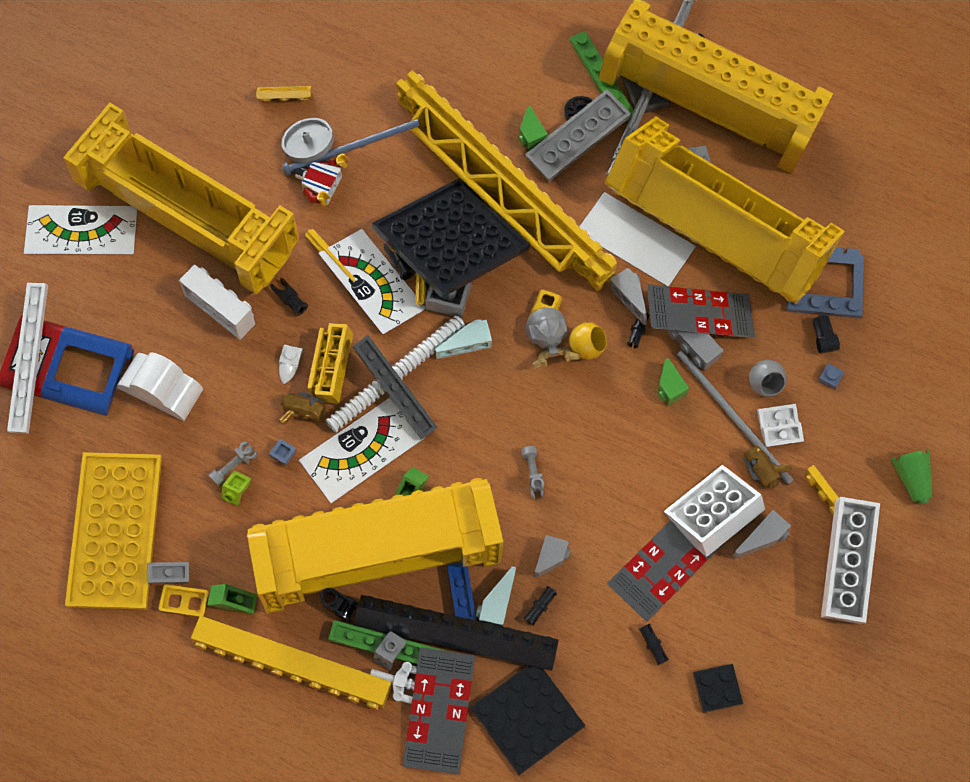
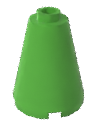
(915, 474)

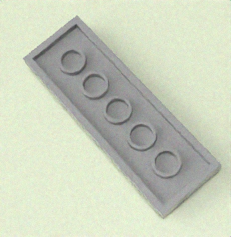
(578, 135)

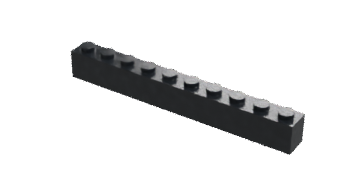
(456, 632)

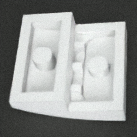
(780, 425)

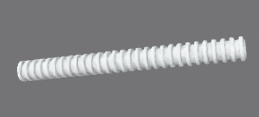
(402, 368)

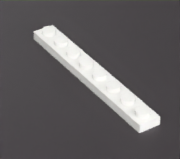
(27, 358)

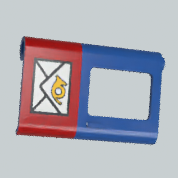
(53, 343)

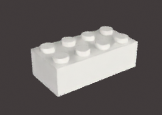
(217, 301)

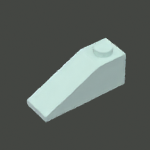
(470, 338)
(496, 602)

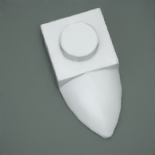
(289, 362)

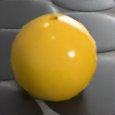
(588, 340)

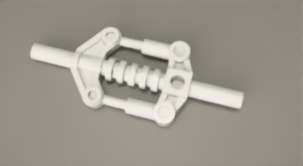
(399, 681)

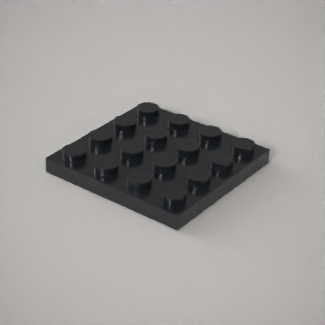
(527, 717)

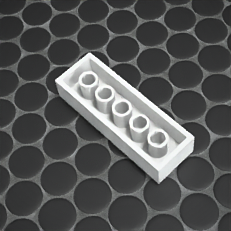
(850, 560)

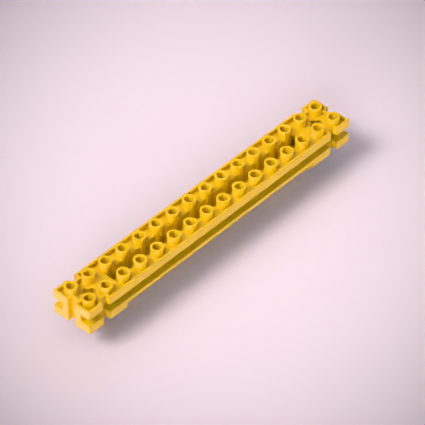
(502, 177)

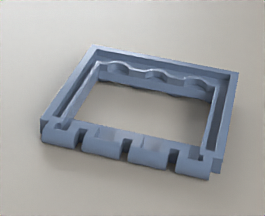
(836, 305)

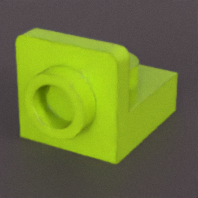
(235, 487)

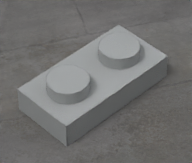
(168, 572)

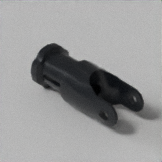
(404, 269)
(290, 297)

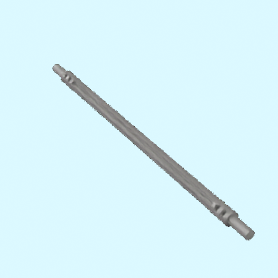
(647, 94)

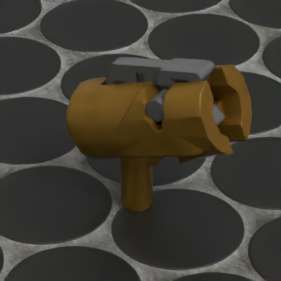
(302, 405)
(762, 469)

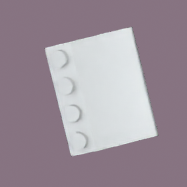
(715, 510)

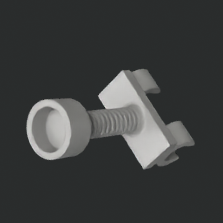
(218, 476)
(536, 482)

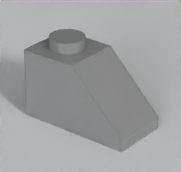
(551, 555)

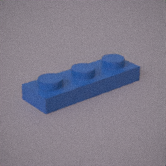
(461, 591)

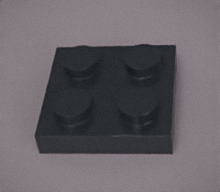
(717, 688)

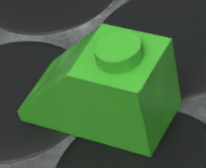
(531, 130)
(671, 384)
(412, 481)
(232, 599)

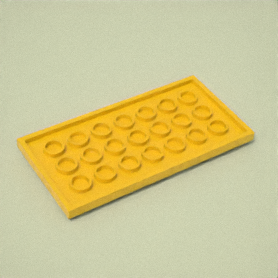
(114, 531)

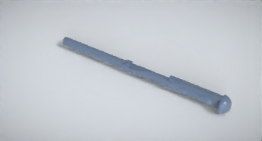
(289, 169)

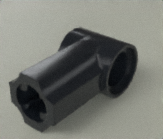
(826, 339)

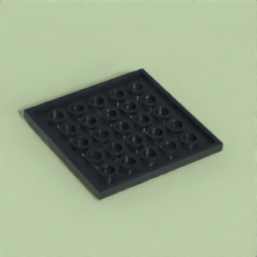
(450, 237)

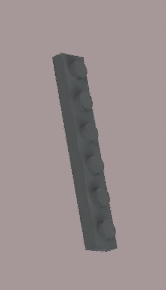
(394, 387)

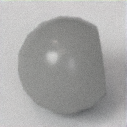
(767, 378)

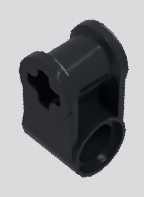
(339, 605)

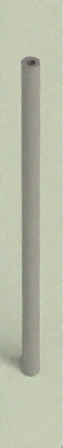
(731, 413)

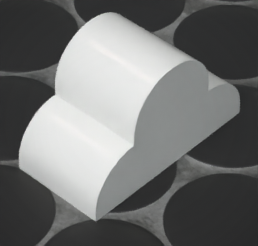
(161, 384)

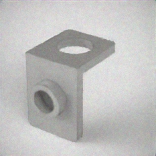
(389, 650)

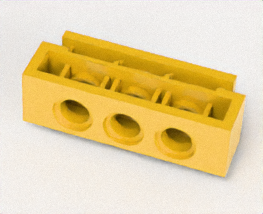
(330, 362)

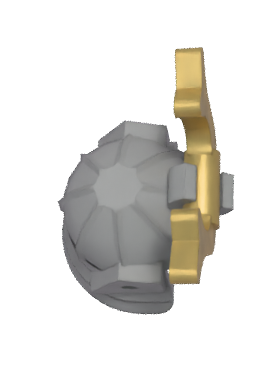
(547, 329)

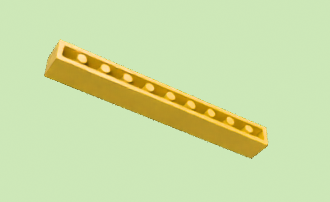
(291, 662)

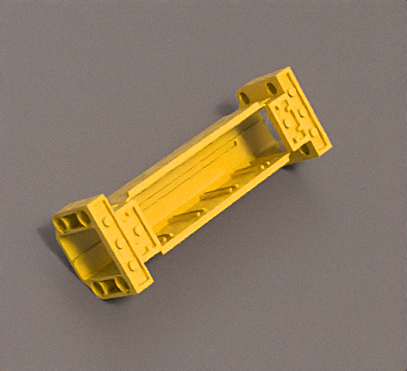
(714, 83)
(183, 199)
(721, 212)
(374, 541)

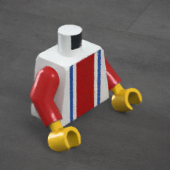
(322, 179)

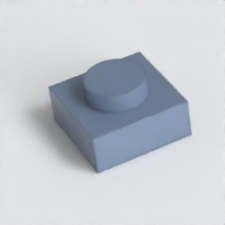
(831, 376)
(282, 452)

